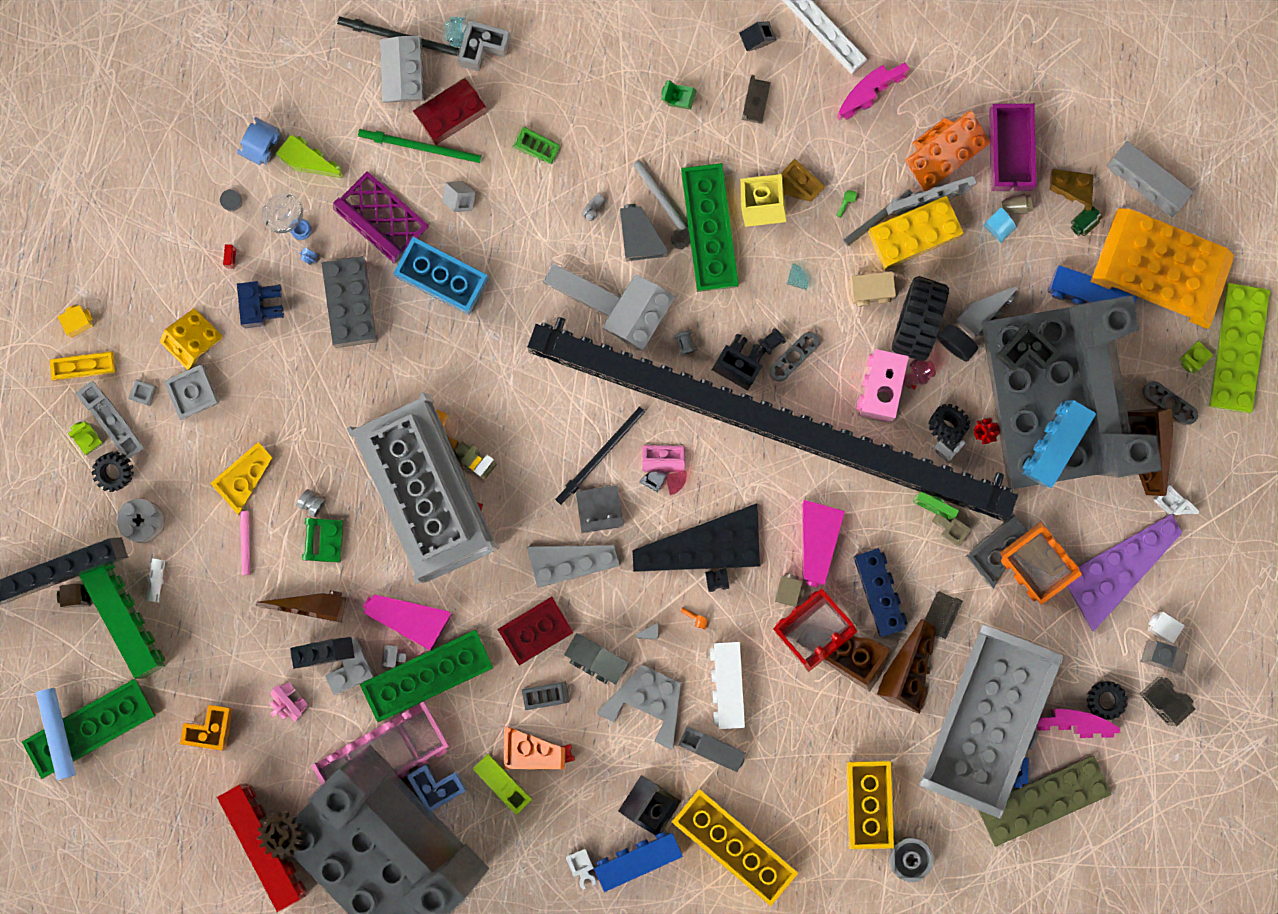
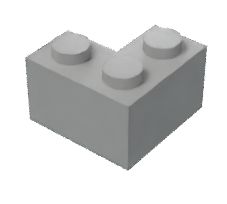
(482, 39)
(353, 673)

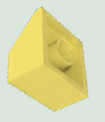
(763, 200)

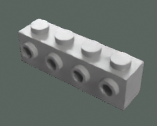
(1149, 179)

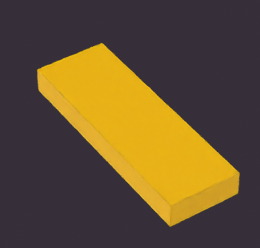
(82, 366)

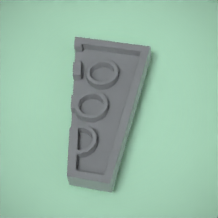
(922, 198)
(564, 563)

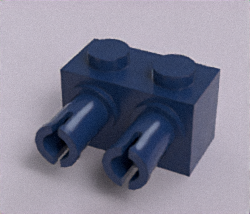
(251, 303)

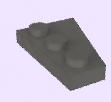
(987, 554)

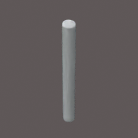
(660, 195)

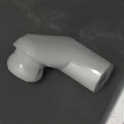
(592, 206)

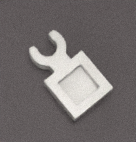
(580, 865)

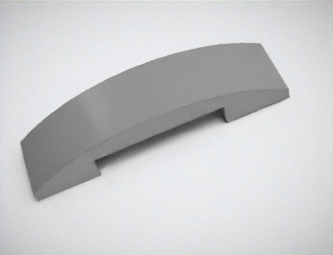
(110, 419)

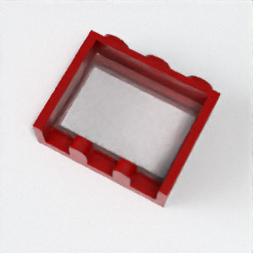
(815, 629)

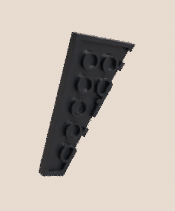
(720, 543)

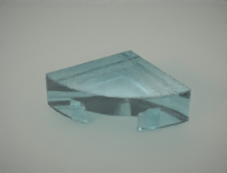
(797, 277)

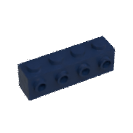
(879, 592)

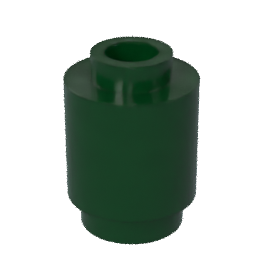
(1086, 221)

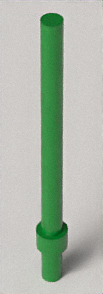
(380, 137)

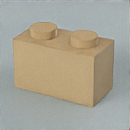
(872, 288)

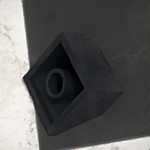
(649, 806)

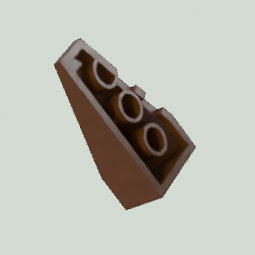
(1159, 423)
(321, 605)
(860, 661)
(905, 678)

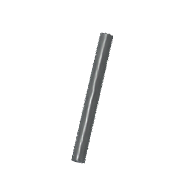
(871, 223)

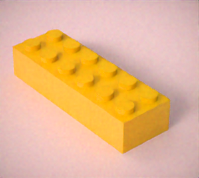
(734, 847)

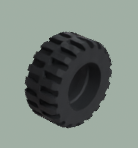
(920, 318)

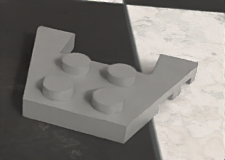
(651, 694)

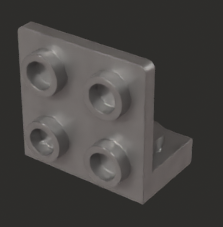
(599, 509)

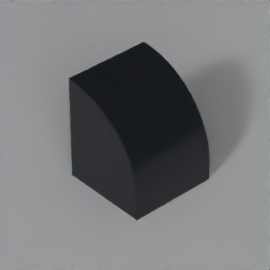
(757, 36)

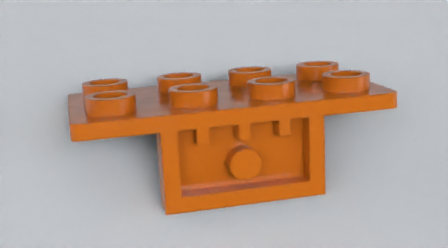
(946, 149)

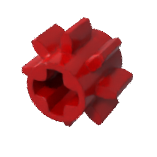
(986, 431)

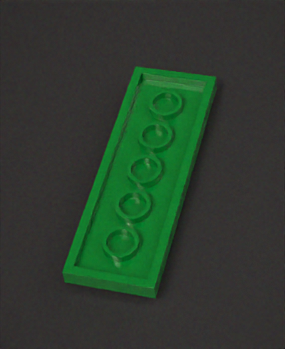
(709, 227)
(426, 676)
(94, 725)

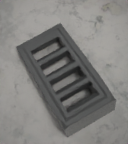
(563, 692)

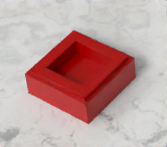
(229, 256)

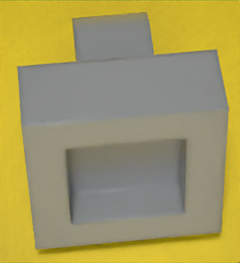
(390, 656)

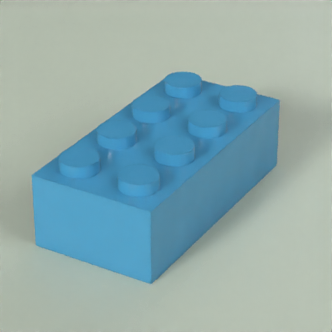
(441, 276)
(1058, 443)

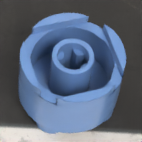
(258, 141)

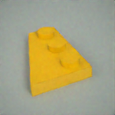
(242, 476)

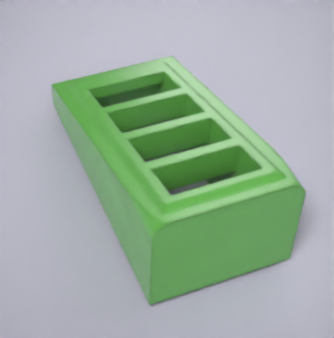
(533, 151)

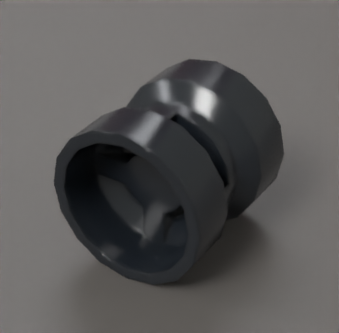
(713, 577)

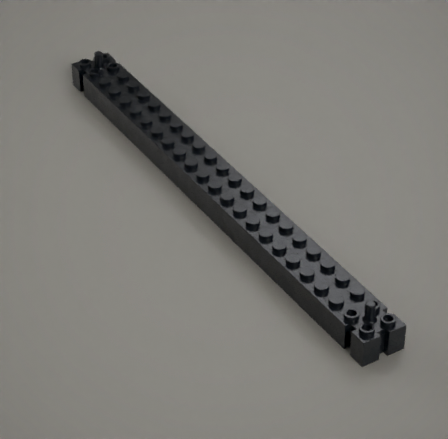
(775, 424)

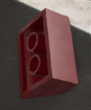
(450, 111)

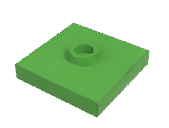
(935, 505)

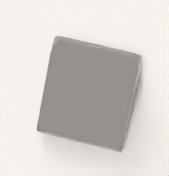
(649, 633)

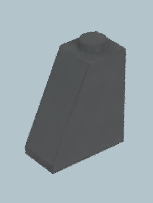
(639, 235)
(1164, 656)
(712, 749)

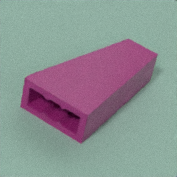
(819, 537)
(411, 620)

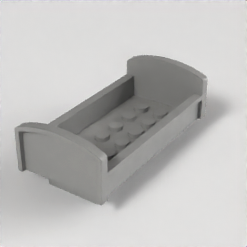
(424, 489)
(991, 721)

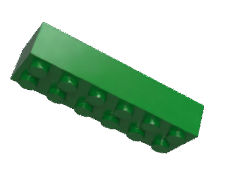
(123, 621)

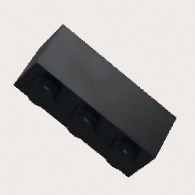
(322, 652)

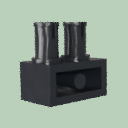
(738, 367)

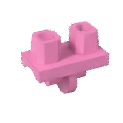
(281, 695)

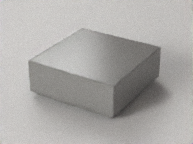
(142, 392)

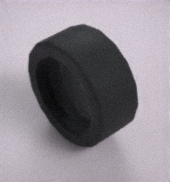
(957, 342)

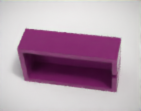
(1012, 147)

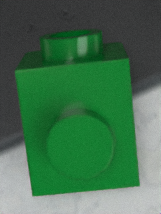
(678, 95)

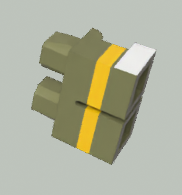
(472, 461)

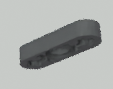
(787, 372)
(1179, 401)

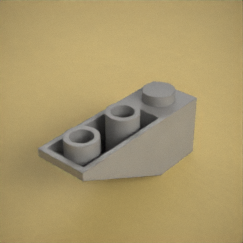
(984, 311)

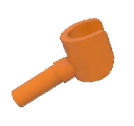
(701, 622)

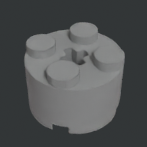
(143, 532)
(919, 868)

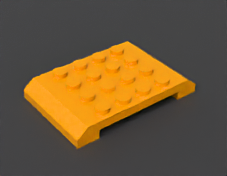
(1163, 265)

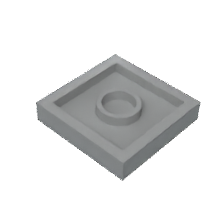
(191, 392)

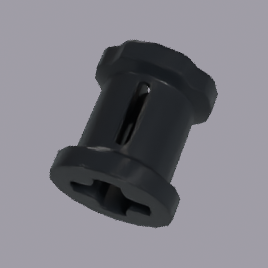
(772, 341)

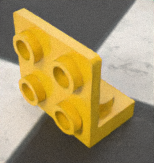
(190, 338)

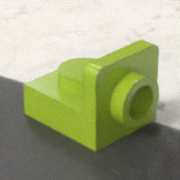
(1195, 357)
(85, 437)

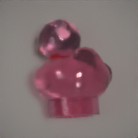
(921, 373)

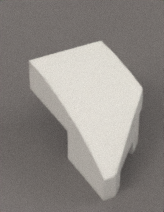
(1174, 503)

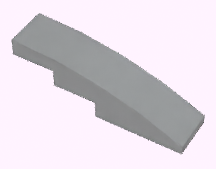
(581, 290)

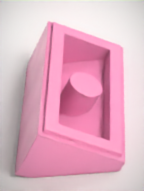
(663, 458)

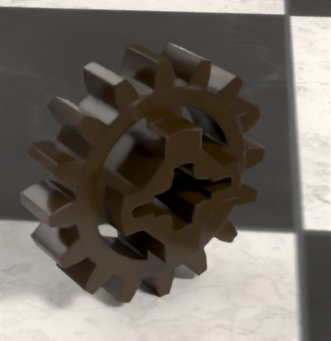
(278, 844)

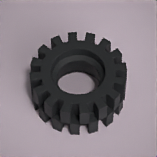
(953, 416)
(120, 463)
(1118, 693)

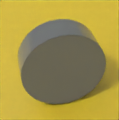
(230, 200)

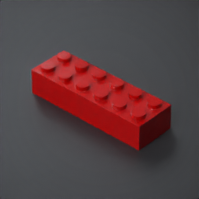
(274, 873)

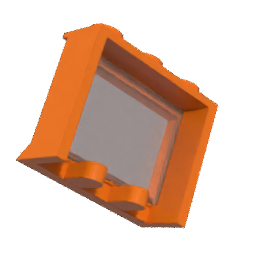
(1040, 563)

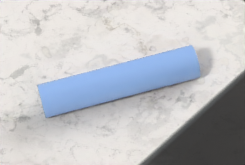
(55, 733)

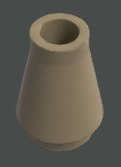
(1021, 204)

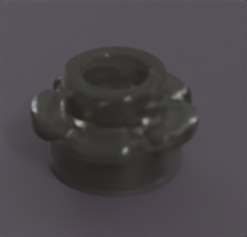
(675, 239)

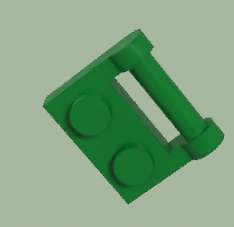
(330, 540)

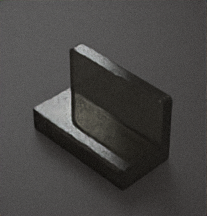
(756, 100)
(943, 613)

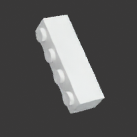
(728, 685)

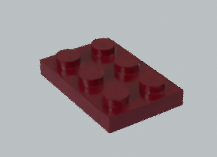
(535, 631)

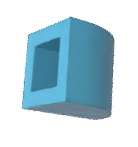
(1000, 225)

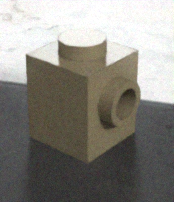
(789, 590)

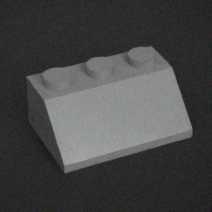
(402, 69)
(638, 312)

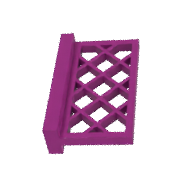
(365, 226)

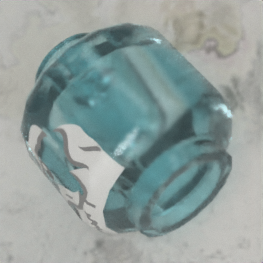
(455, 30)

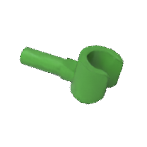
(849, 196)

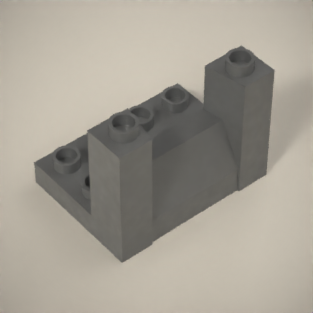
(1082, 372)
(381, 845)

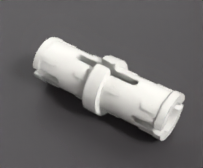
(155, 580)

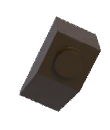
(73, 596)

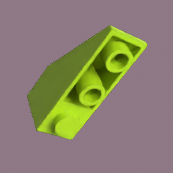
(303, 159)
(502, 784)

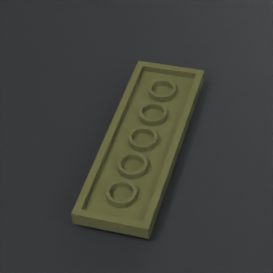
(1048, 800)

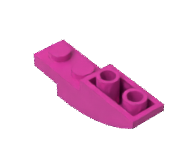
(864, 93)
(1084, 723)

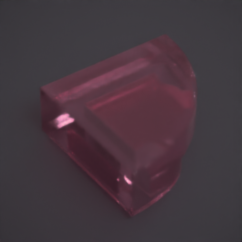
(676, 482)

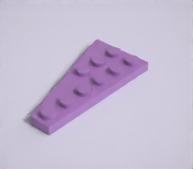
(1117, 570)

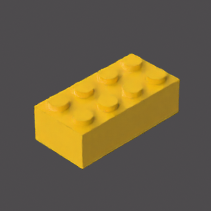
(915, 233)
(869, 804)

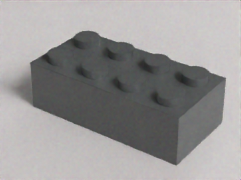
(349, 302)

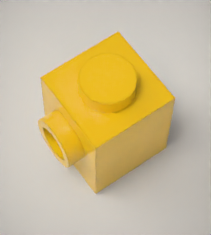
(76, 320)

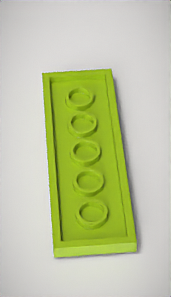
(1239, 348)

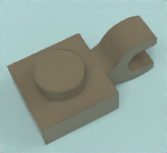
(953, 530)

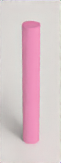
(245, 542)

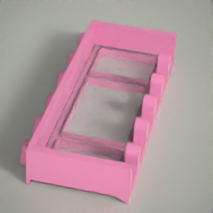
(401, 742)

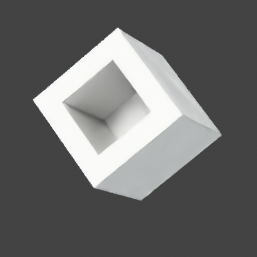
(1165, 627)

